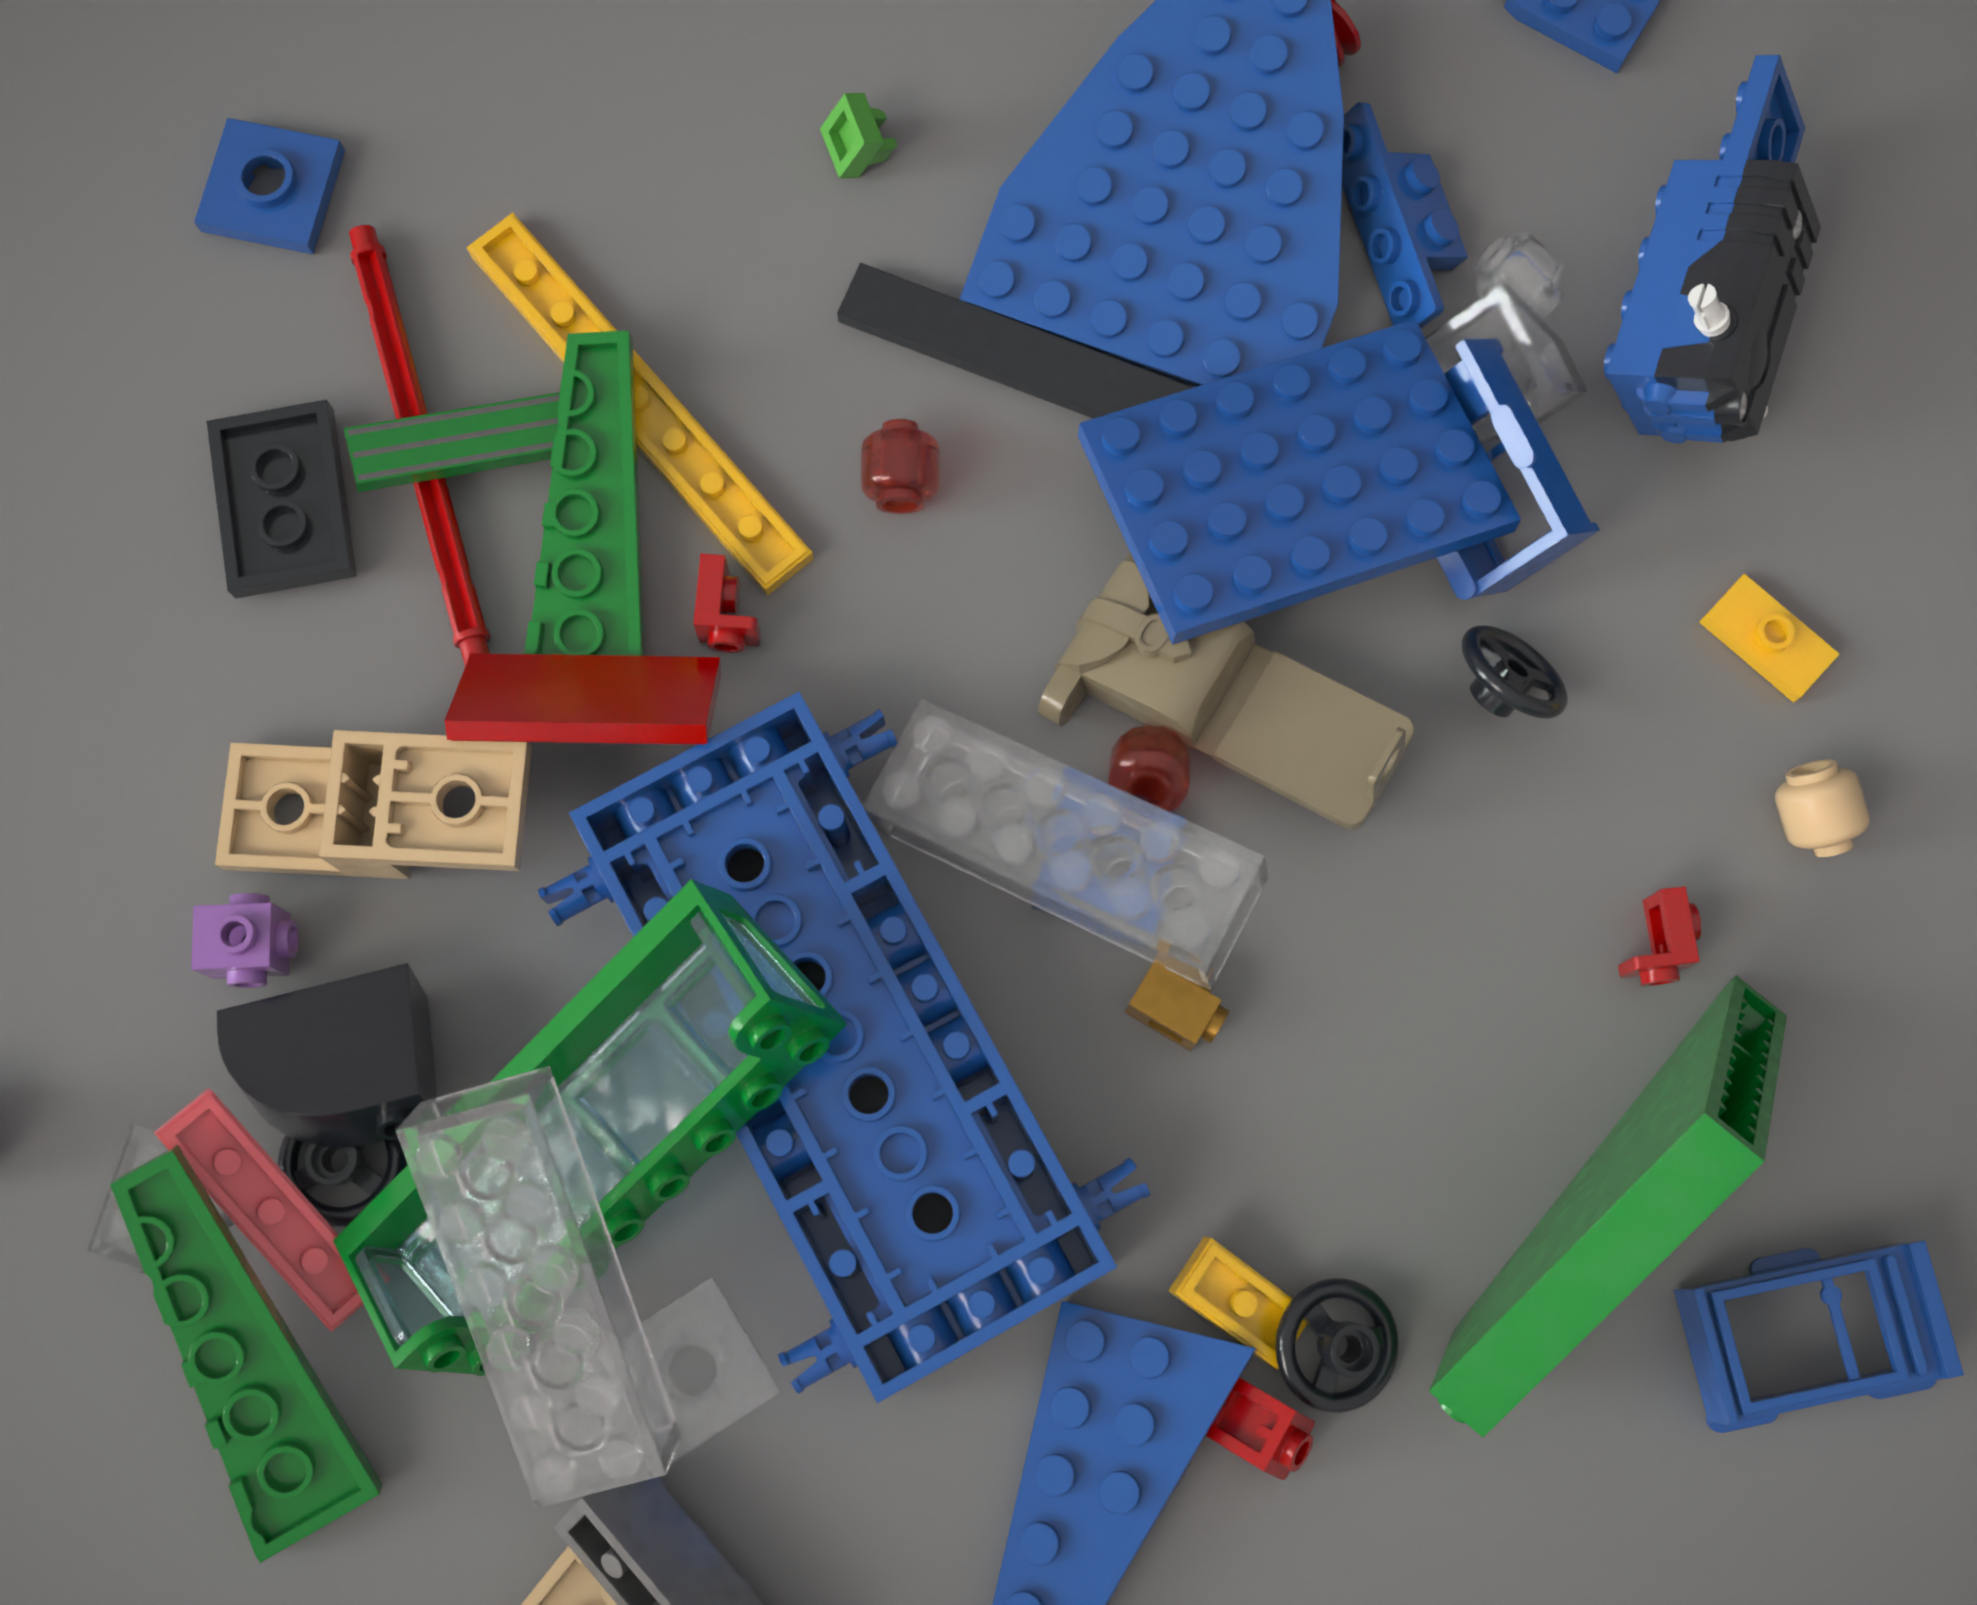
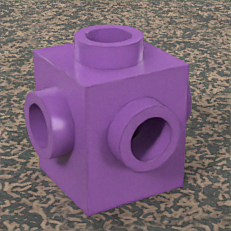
(243, 940)

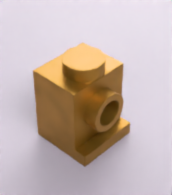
(1177, 1008)

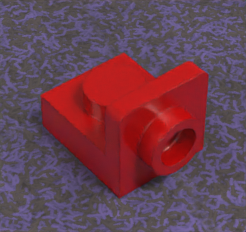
(716, 597)
(1263, 1430)

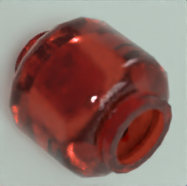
(900, 467)
(1151, 766)

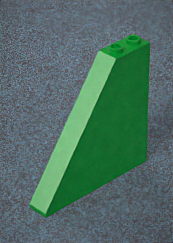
(1625, 1211)

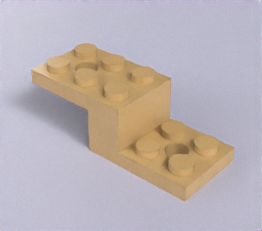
(374, 805)

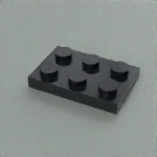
(281, 499)

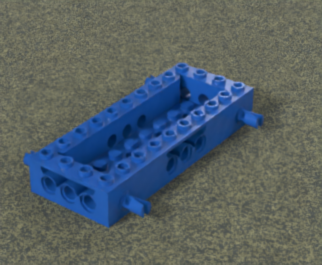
(952, 1107)

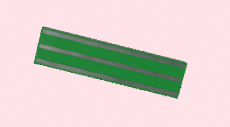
(452, 442)

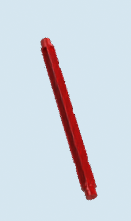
(408, 401)

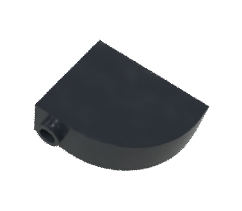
(335, 1057)

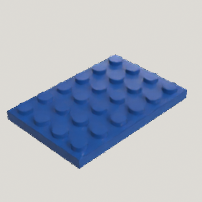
(1296, 480)

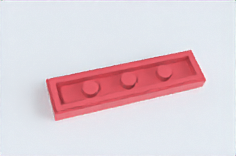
(264, 1205)

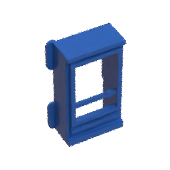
(1488, 387)
(1906, 1309)

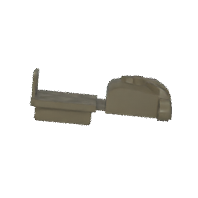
(1231, 702)

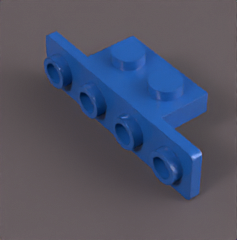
(1399, 218)

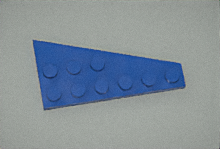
(1108, 1450)

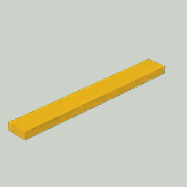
(664, 427)

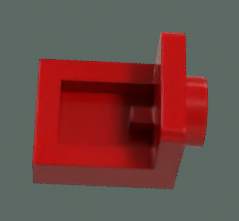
(1672, 933)

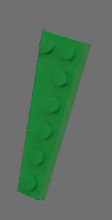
(591, 536)
(262, 1402)

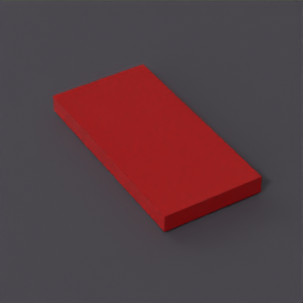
(585, 699)

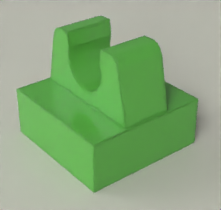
(854, 136)

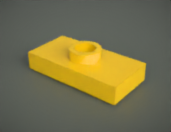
(1769, 638)
(1233, 1298)

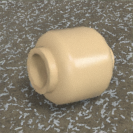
(1822, 807)

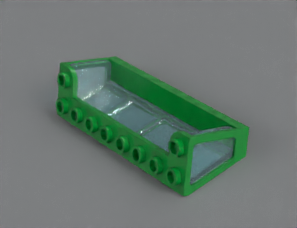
(656, 1078)

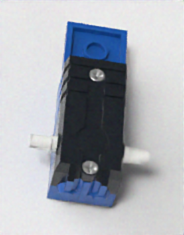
(1719, 276)

